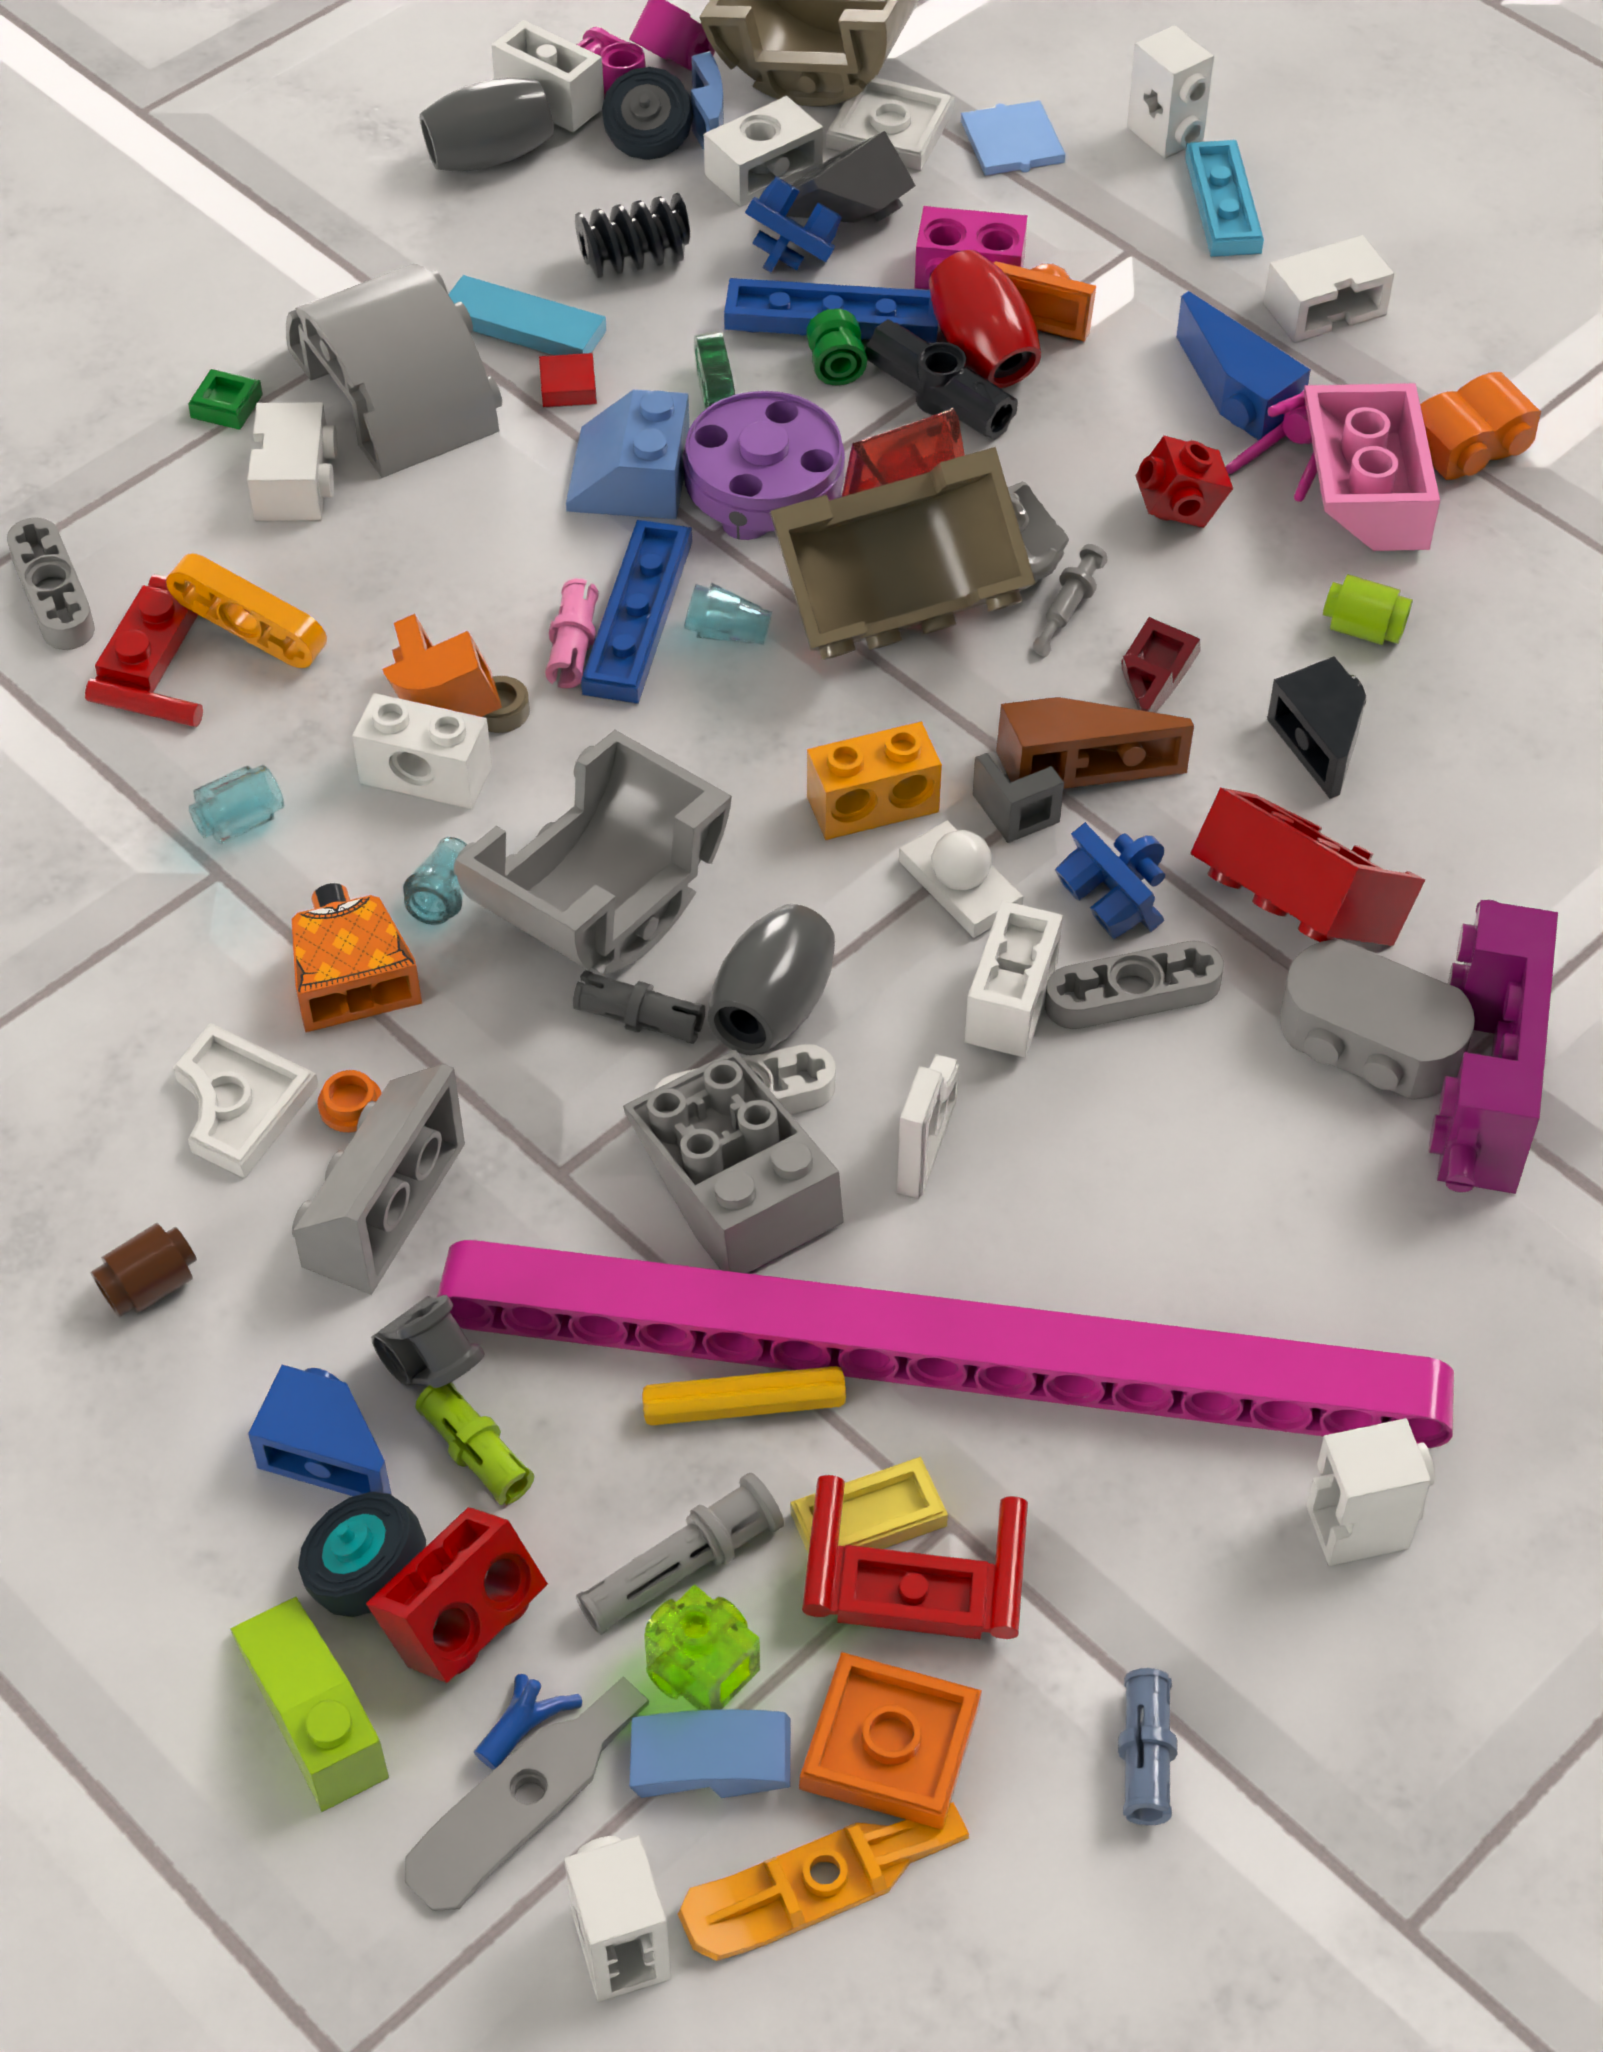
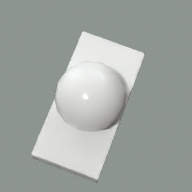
(959, 875)

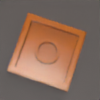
(890, 1740)

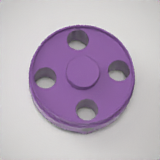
(761, 456)

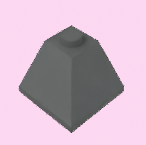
(856, 182)

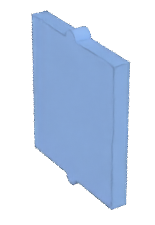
(1012, 137)

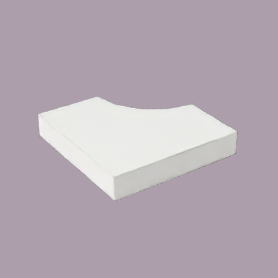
(242, 1097)
(925, 1123)

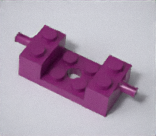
(1496, 1099)

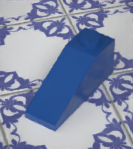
(1237, 366)

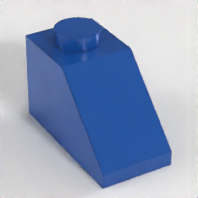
(317, 1434)

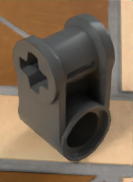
(426, 1345)

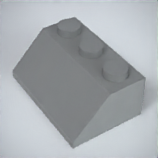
(382, 1179)

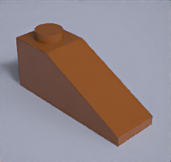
(1091, 741)

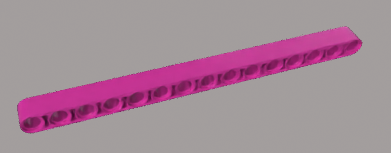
(945, 1342)

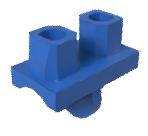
(813, 237)
(1129, 897)

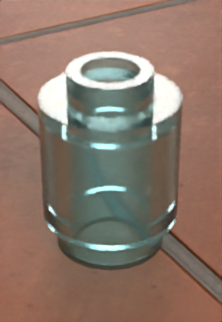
(236, 803)

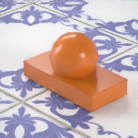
(1054, 299)

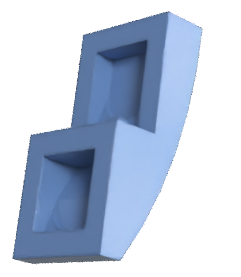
(706, 95)
(715, 1748)

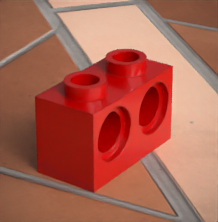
(451, 1585)

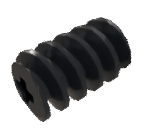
(634, 234)

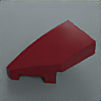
(1158, 663)

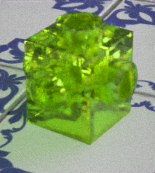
(700, 1649)

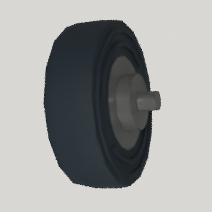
(647, 113)

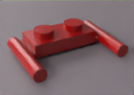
(141, 654)
(914, 1588)

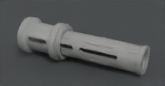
(708, 1537)

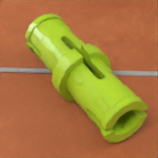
(475, 1442)

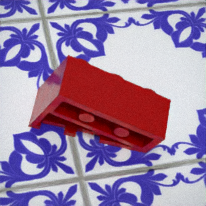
(1303, 871)

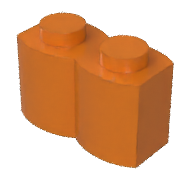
(1478, 424)

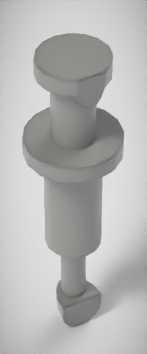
(1076, 585)

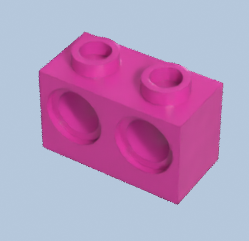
(950, 230)

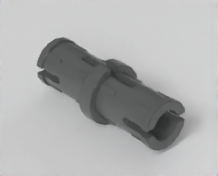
(639, 1006)

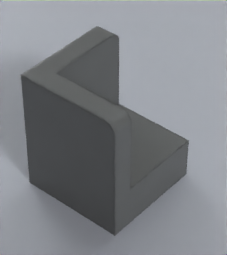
(1019, 805)

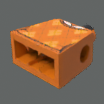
(350, 960)

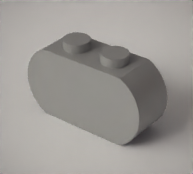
(1375, 1018)

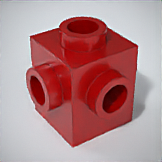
(1183, 481)

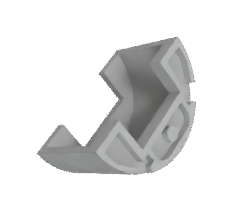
(402, 363)
(613, 866)

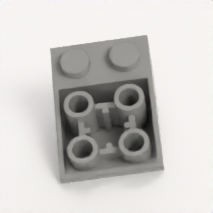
(737, 1164)

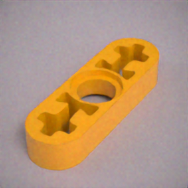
(271, 622)

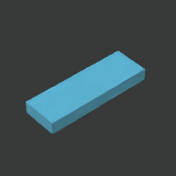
(1224, 198)
(528, 318)

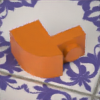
(441, 675)

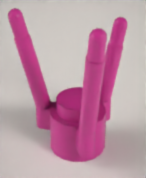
(1295, 428)

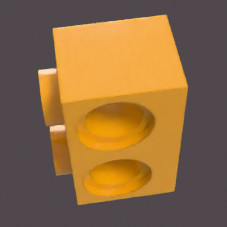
(873, 780)

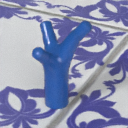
(520, 1718)

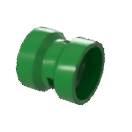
(836, 347)

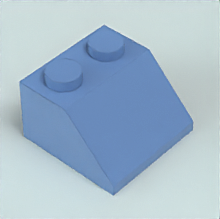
(632, 457)

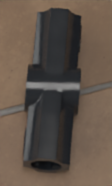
(941, 379)

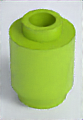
(1367, 610)

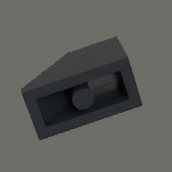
(1319, 719)

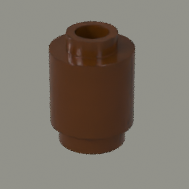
(144, 1269)

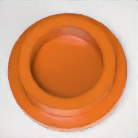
(345, 1098)

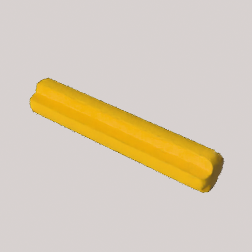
(743, 1395)

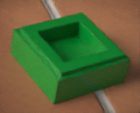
(225, 399)

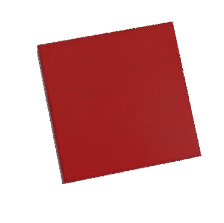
(567, 380)

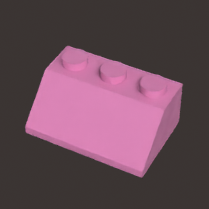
(1374, 463)

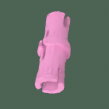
(572, 633)

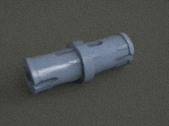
(1147, 1747)

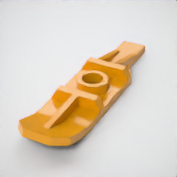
(783, 1897)

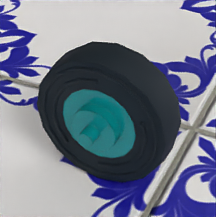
(358, 1551)

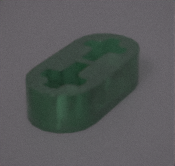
(713, 368)

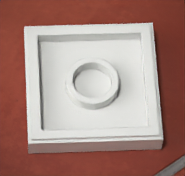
(906, 113)

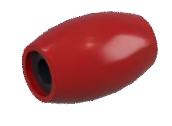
(985, 318)

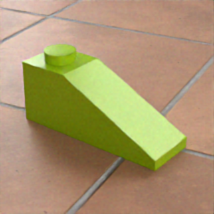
(312, 1703)

